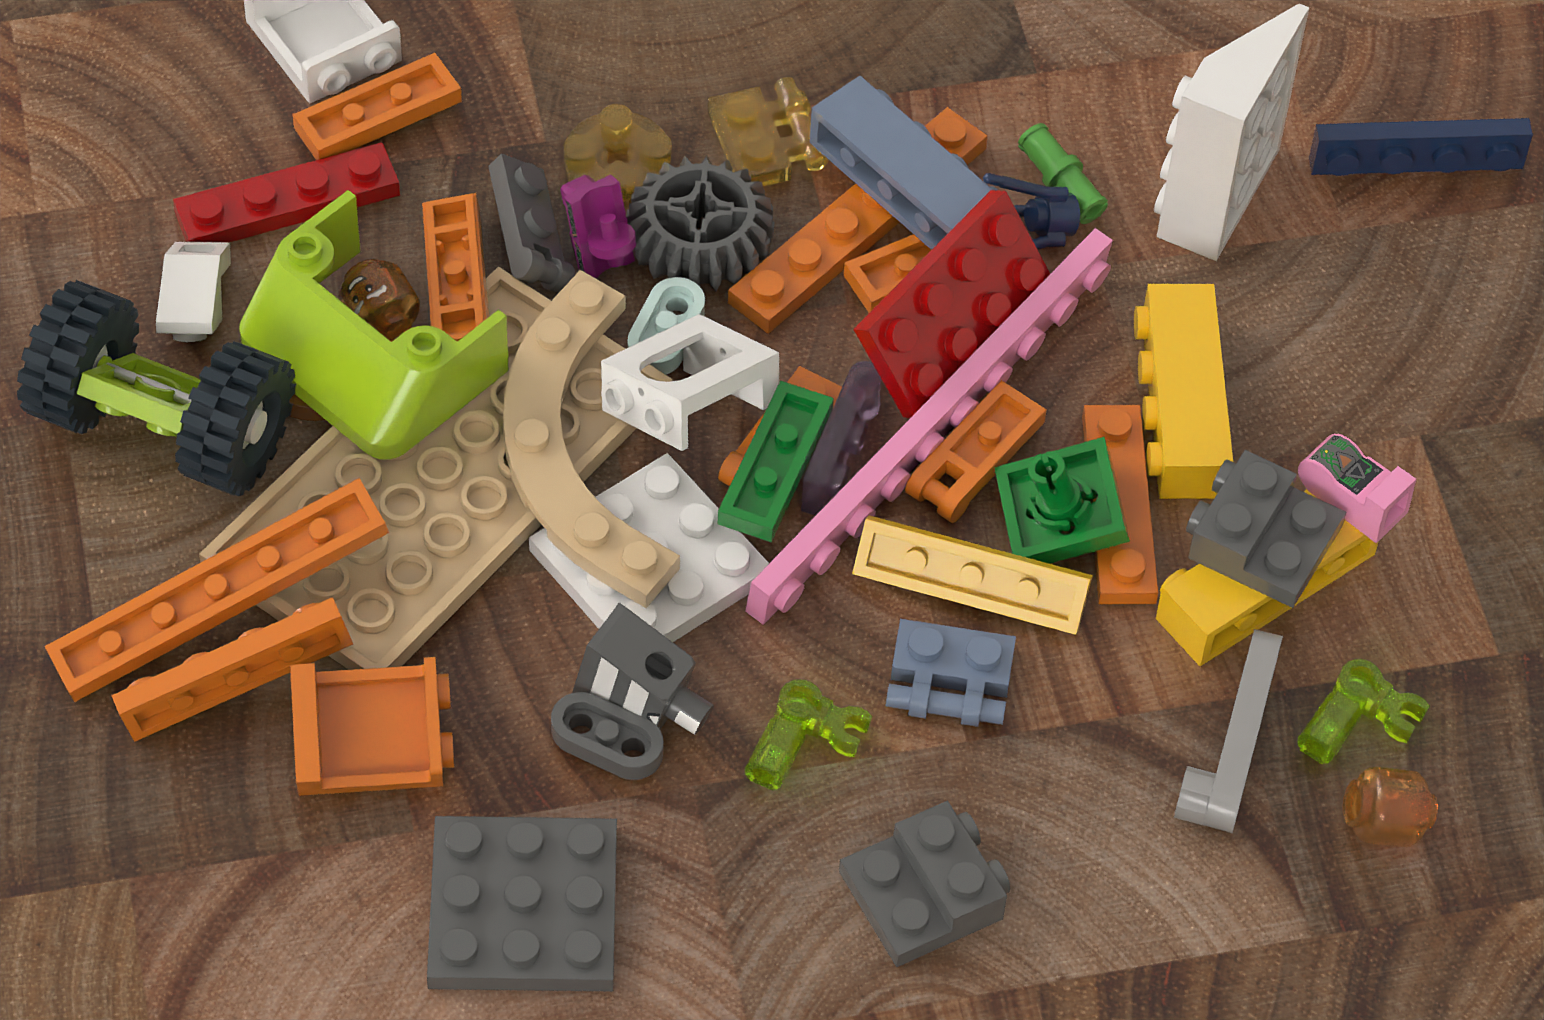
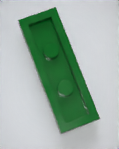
(775, 461)

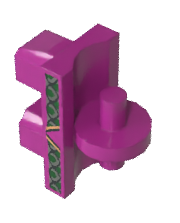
(598, 224)

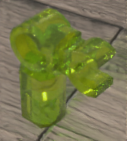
(1357, 692)
(802, 712)

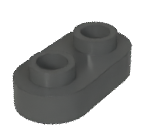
(610, 735)

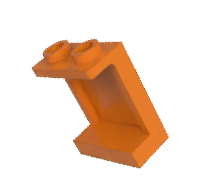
(369, 728)

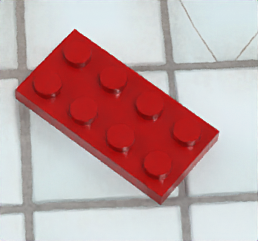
(952, 301)

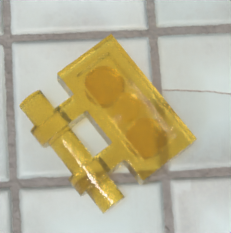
(750, 135)

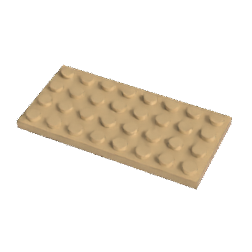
(443, 501)

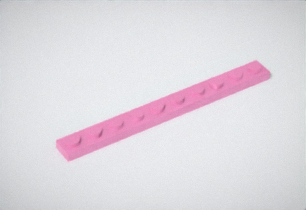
(889, 468)

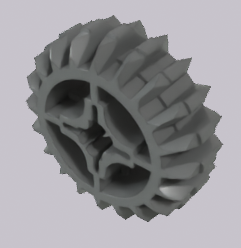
(733, 230)

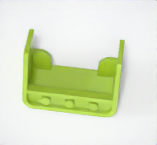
(348, 372)

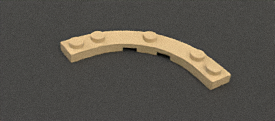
(538, 453)

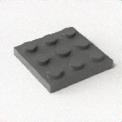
(522, 904)

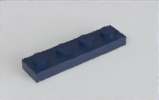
(1420, 146)

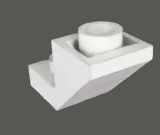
(192, 289)

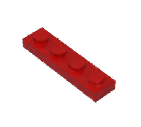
(285, 196)

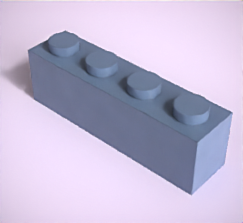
(895, 160)

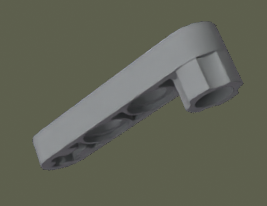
(1216, 797)

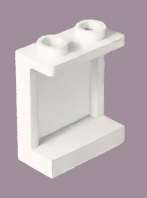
(324, 41)

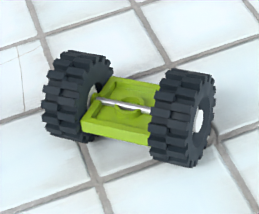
(88, 367)

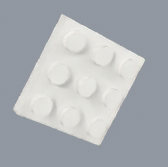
(676, 513)

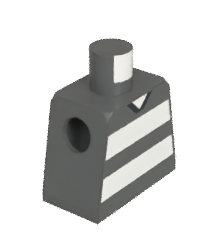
(641, 672)

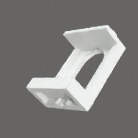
(714, 355)

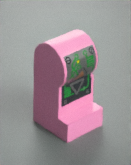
(1357, 484)

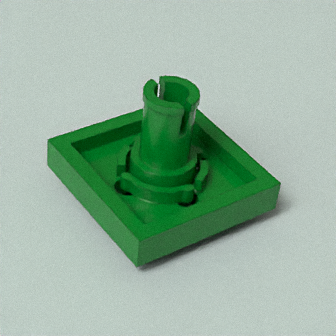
(1057, 488)

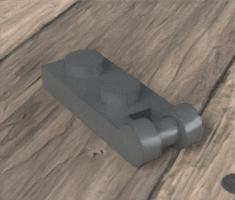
(529, 223)

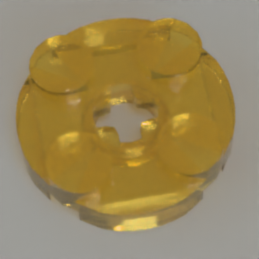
(617, 132)

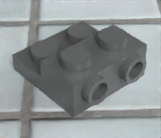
(1263, 528)
(927, 883)

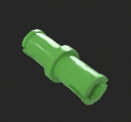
(1062, 170)

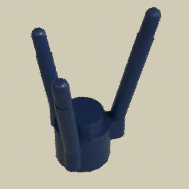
(1051, 213)

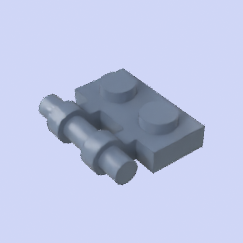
(951, 660)

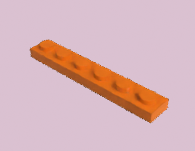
(834, 237)
(216, 589)

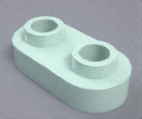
(657, 315)

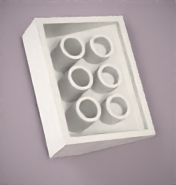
(1227, 133)

